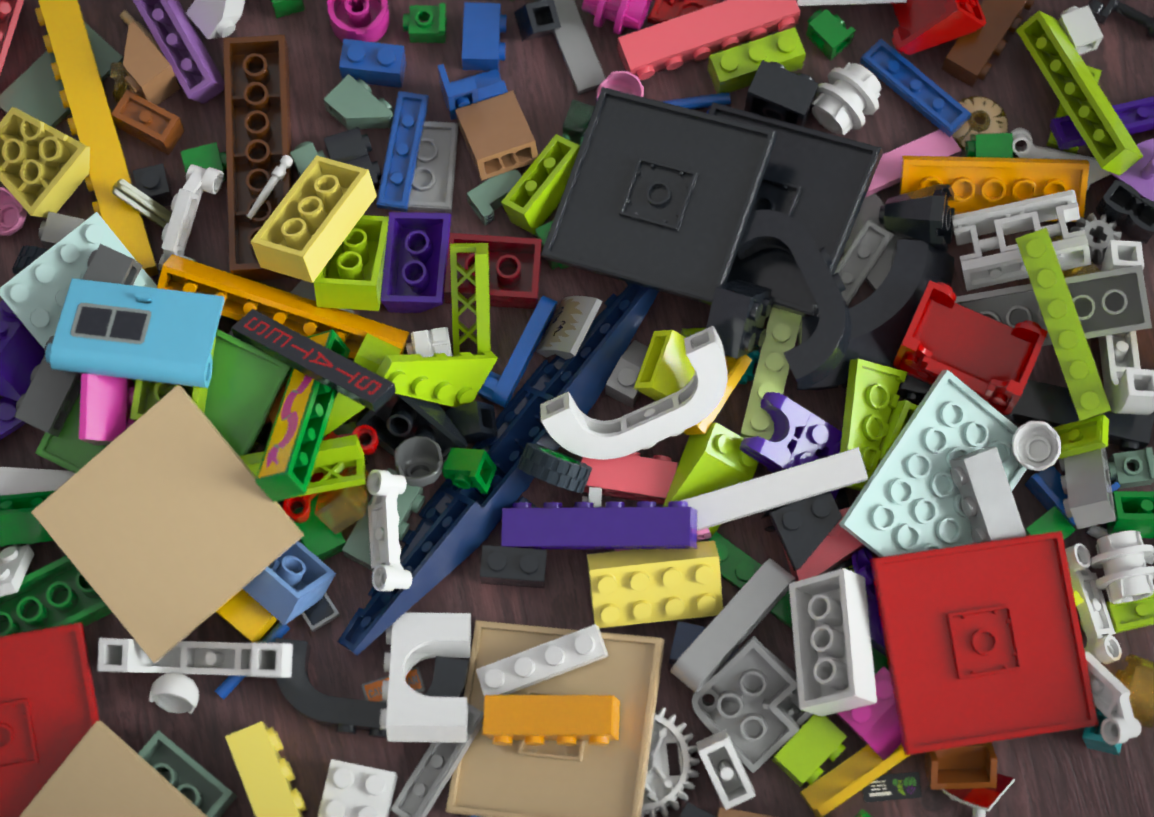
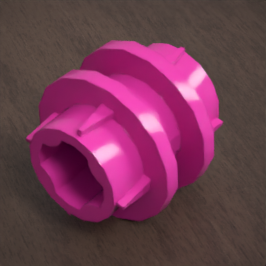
(622, 12)

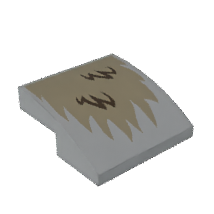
(569, 326)

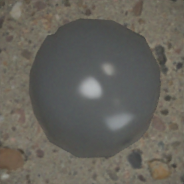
(419, 461)

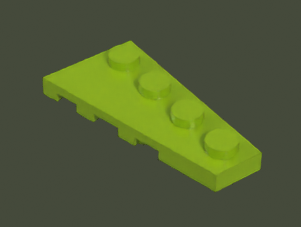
(440, 377)
(868, 405)

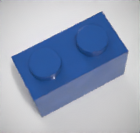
(482, 35)
(373, 62)

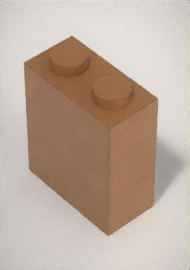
(497, 135)

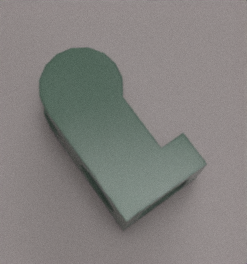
(489, 194)

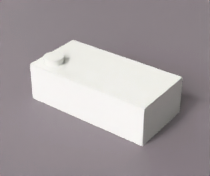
(832, 643)

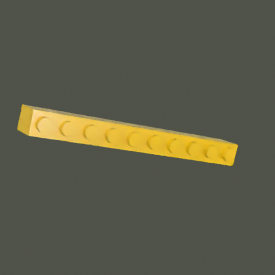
(93, 123)

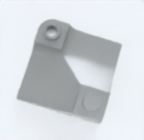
(753, 703)

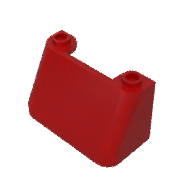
(934, 22)
(973, 347)

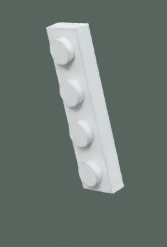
(542, 662)

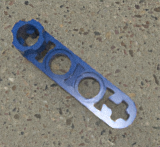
(502, 387)

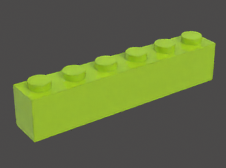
(1079, 93)
(1063, 324)

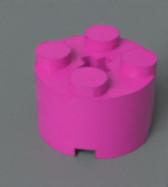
(359, 19)

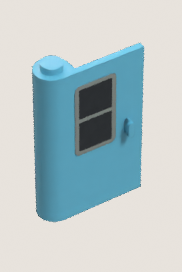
(136, 333)

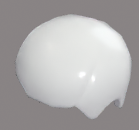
(1036, 445)
(175, 693)

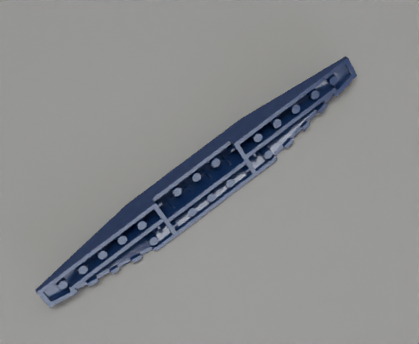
(461, 519)

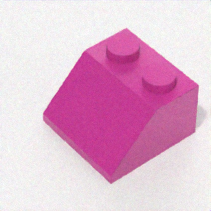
(104, 408)
(877, 722)

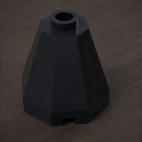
(921, 215)

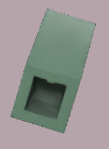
(356, 106)

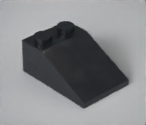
(409, 417)

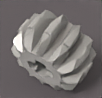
(1099, 229)

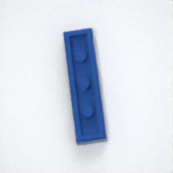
(915, 87)
(402, 151)

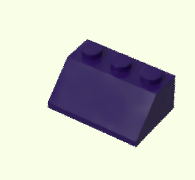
(415, 261)
(18, 354)

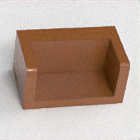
(148, 122)
(962, 767)

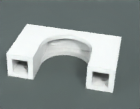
(411, 714)

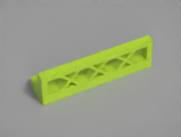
(481, 296)
(331, 460)

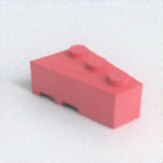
(831, 552)

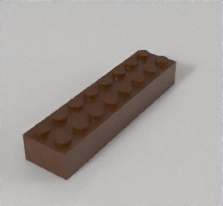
(255, 140)

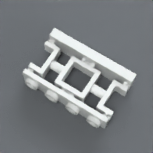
(1015, 218)

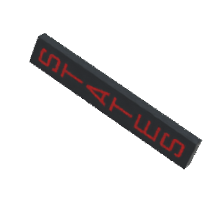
(314, 360)

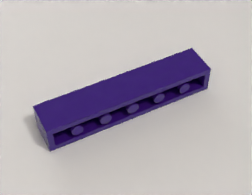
(600, 526)

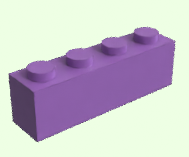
(182, 48)

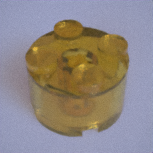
(1139, 680)

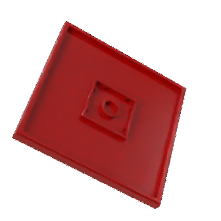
(983, 642)
(43, 708)

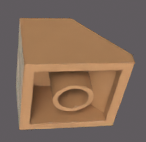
(146, 68)

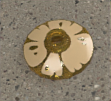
(988, 110)

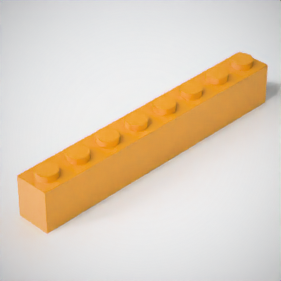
(289, 309)

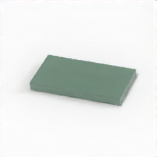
(38, 91)

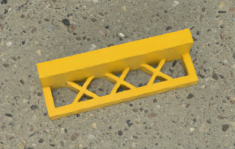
(848, 779)

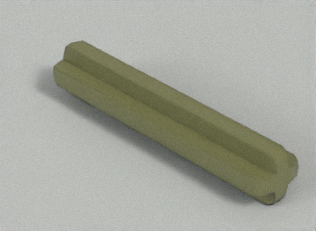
(142, 203)

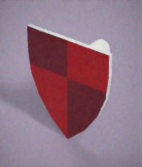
(981, 798)

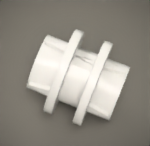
(846, 99)
(1124, 567)

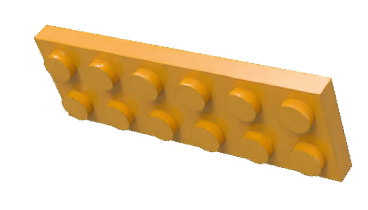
(995, 181)

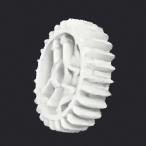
(660, 787)

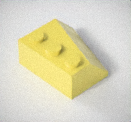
(40, 163)

